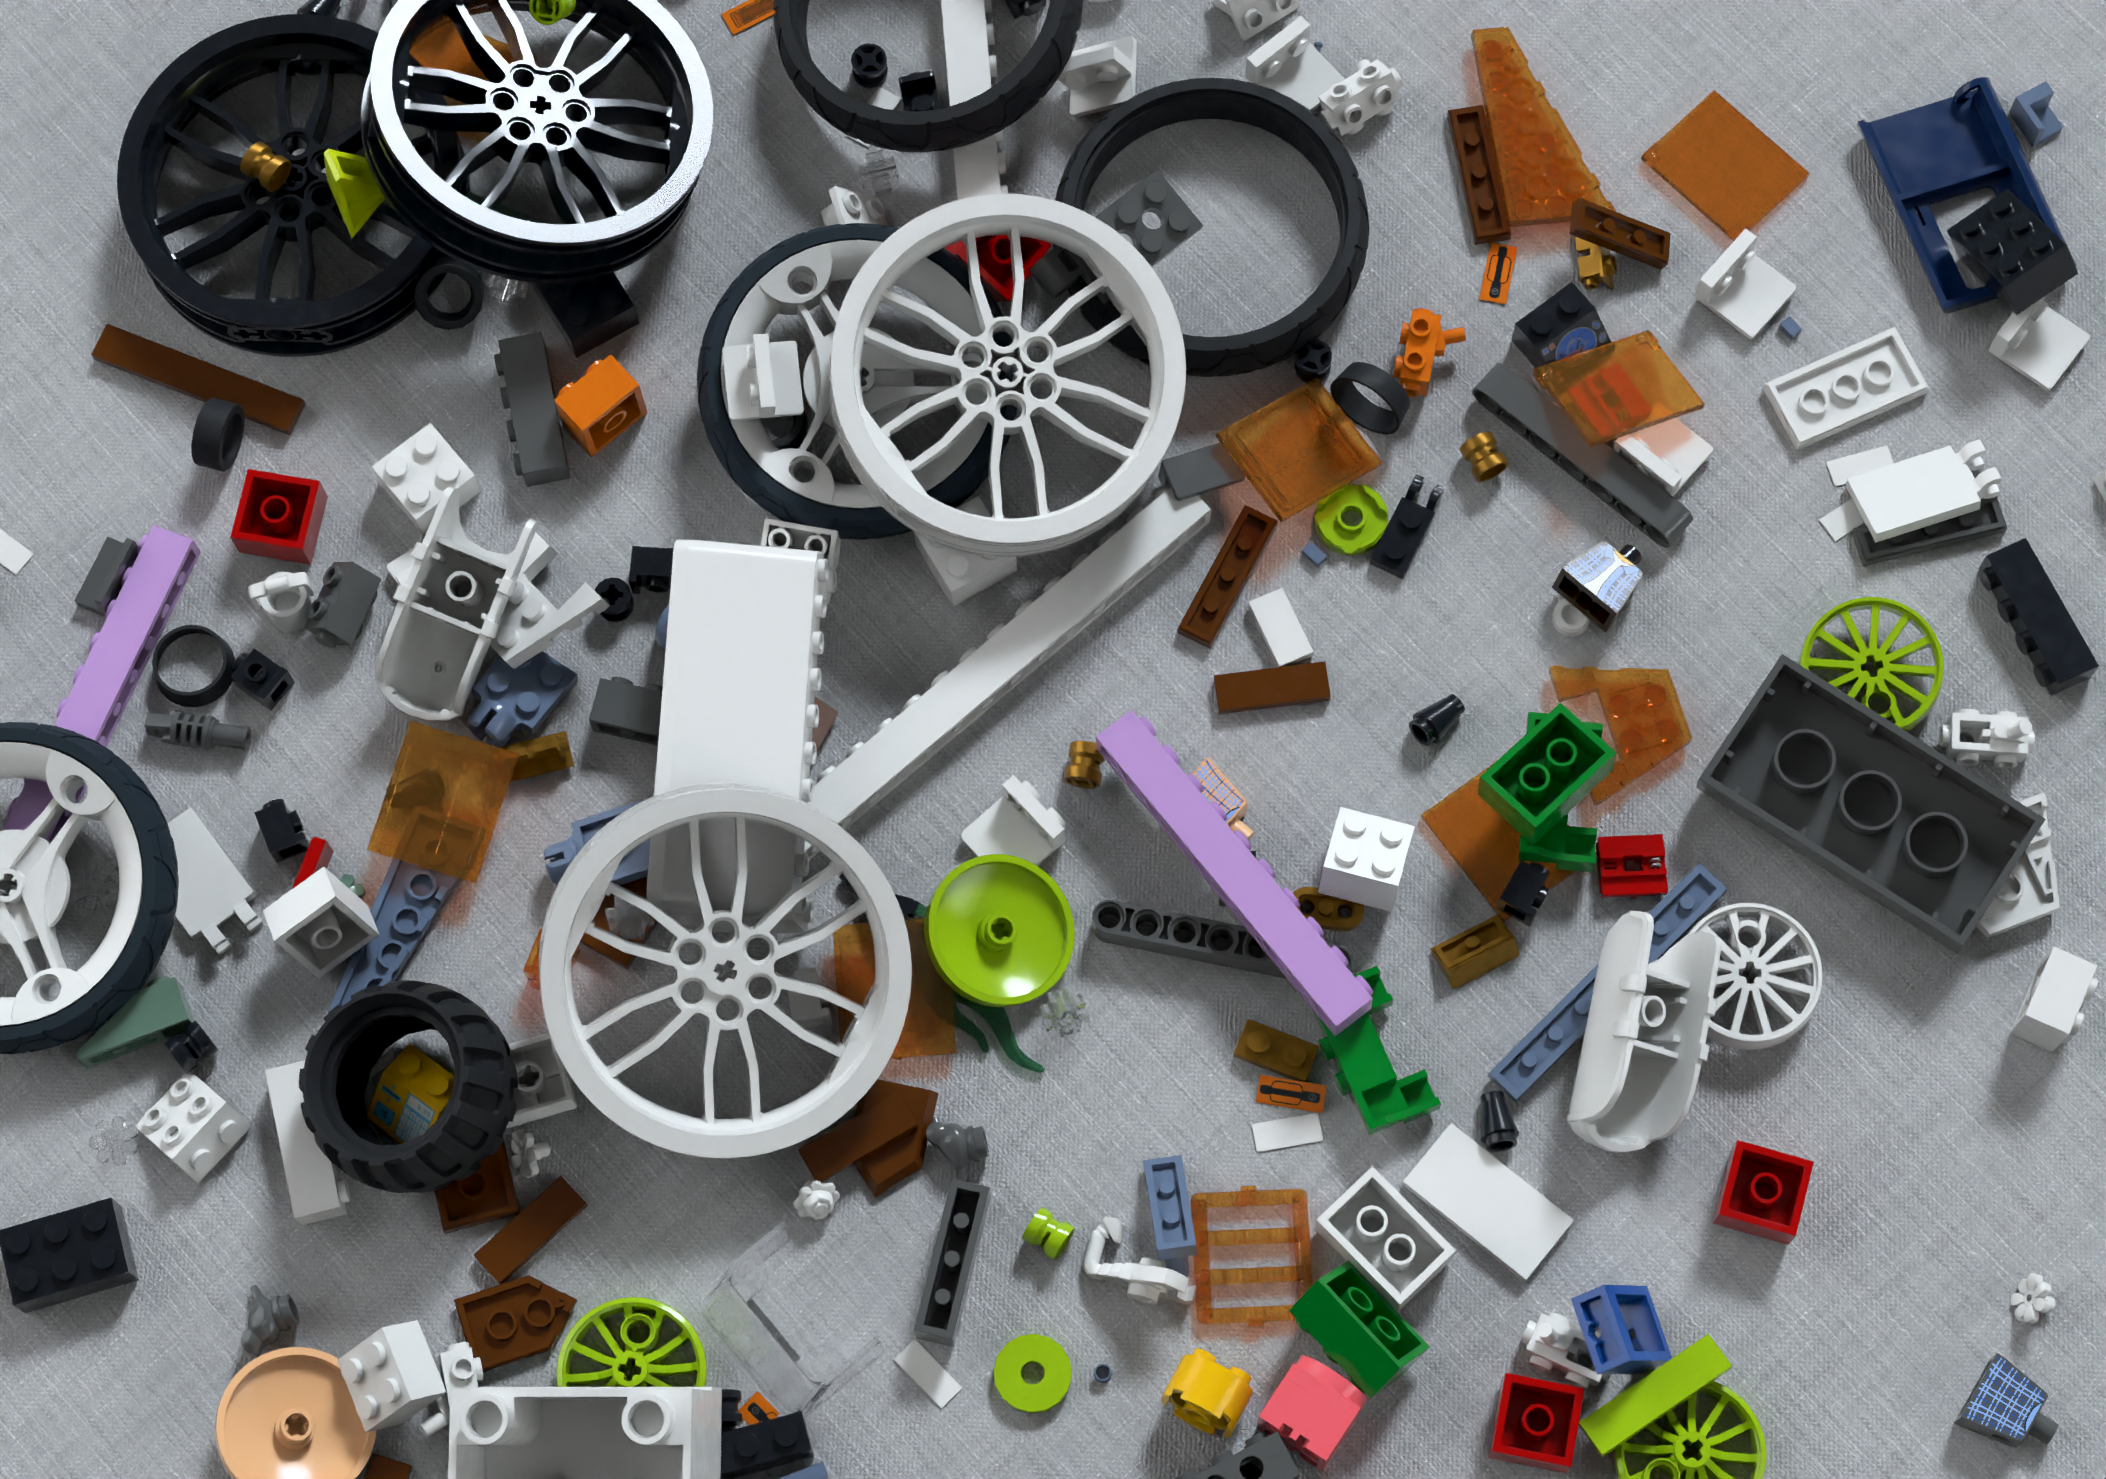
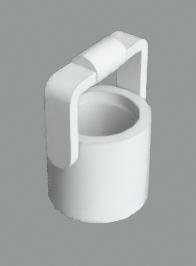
(284, 599)

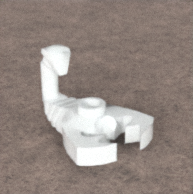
(1145, 1280)

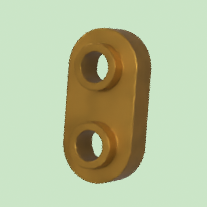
(1326, 909)

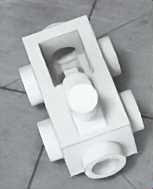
(1360, 97)
(1993, 737)
(1558, 1345)
(457, 1371)

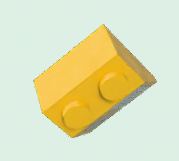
(410, 1095)

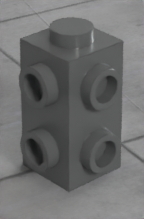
(342, 604)

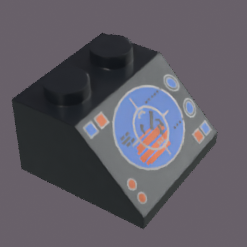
(1560, 328)

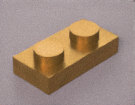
(1276, 1051)

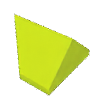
(352, 187)

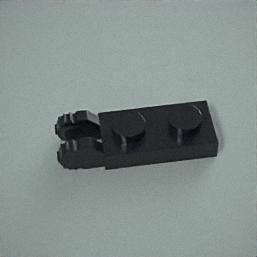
(1406, 530)

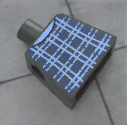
(2006, 1406)

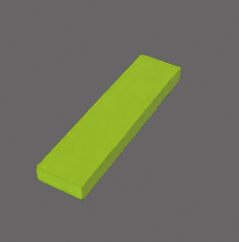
(1655, 1395)

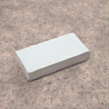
(1280, 628)

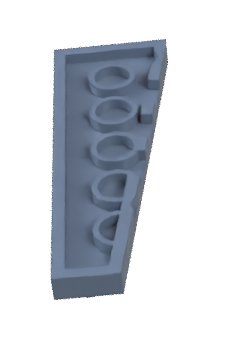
(402, 915)

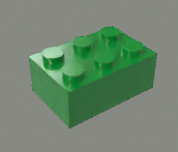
(1546, 773)
(1358, 1329)

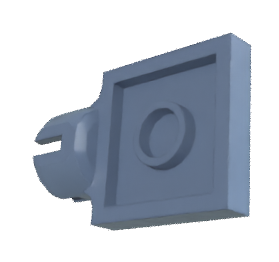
(518, 697)
(632, 866)

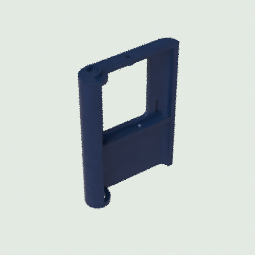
(1943, 155)

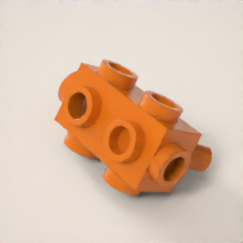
(1423, 342)

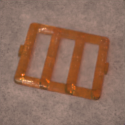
(1205, 1277)

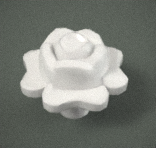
(816, 1199)

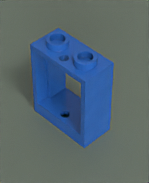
(1616, 1313)

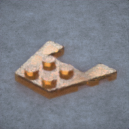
(1640, 714)

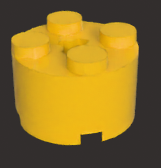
(1208, 1393)

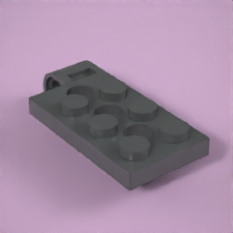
(1062, 268)

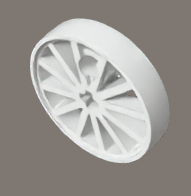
(1740, 958)

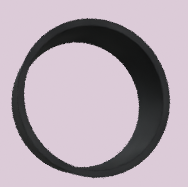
(1360, 408)
(209, 693)

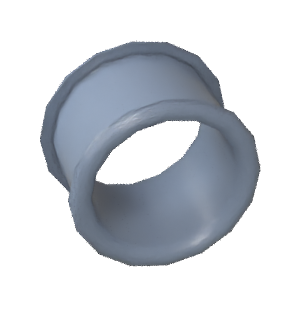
(1103, 1380)

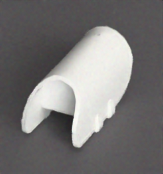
(446, 616)
(1643, 1036)

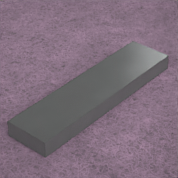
(1964, 528)

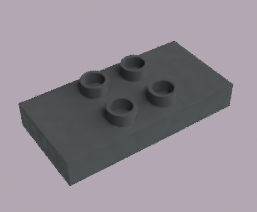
(1870, 803)

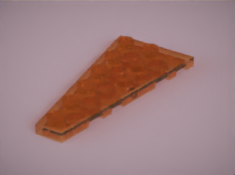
(1531, 145)

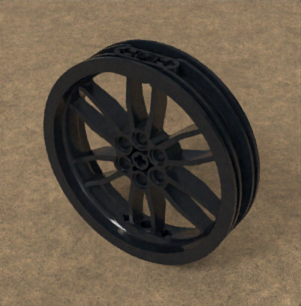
(187, 87)
(537, 117)

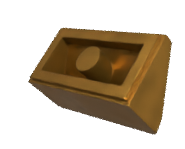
(1475, 951)

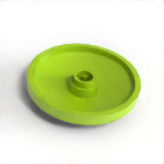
(999, 930)

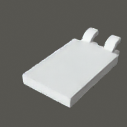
(1923, 490)
(208, 883)

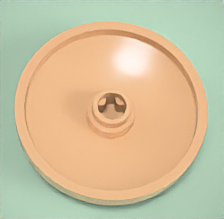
(291, 1420)

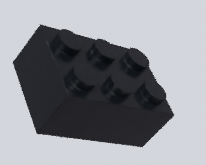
(2012, 251)
(588, 310)
(67, 1255)

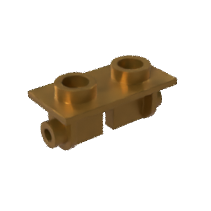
(1596, 267)
(541, 756)

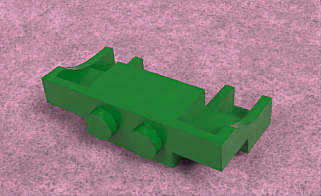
(1565, 845)
(1367, 1072)

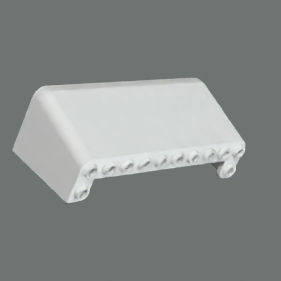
(741, 714)

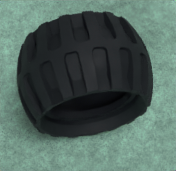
(341, 1065)

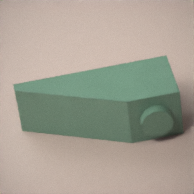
(145, 1019)

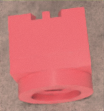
(1312, 1410)

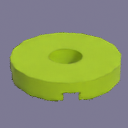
(1351, 539)
(1025, 1351)

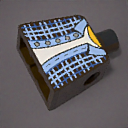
(1600, 582)

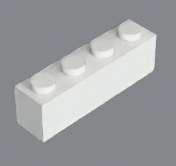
(310, 1175)

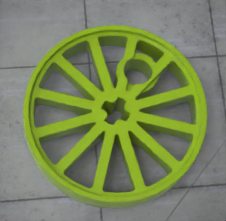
(1879, 658)
(634, 1352)
(1704, 1463)

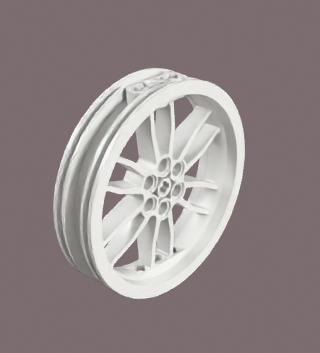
(1132, 290)
(866, 1042)

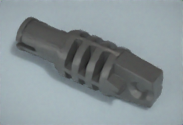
(196, 731)

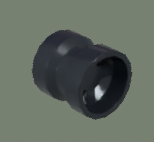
(191, 1046)

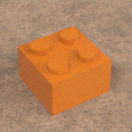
(600, 405)

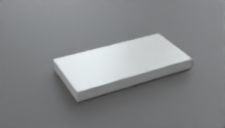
(1845, 388)
(1488, 1202)

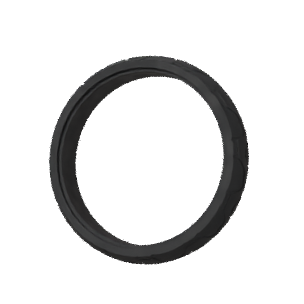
(1273, 113)
(937, 128)

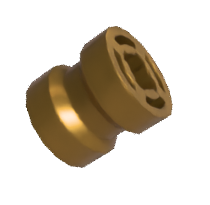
(268, 168)
(1483, 456)
(1084, 765)

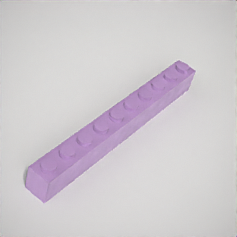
(116, 657)
(1234, 872)

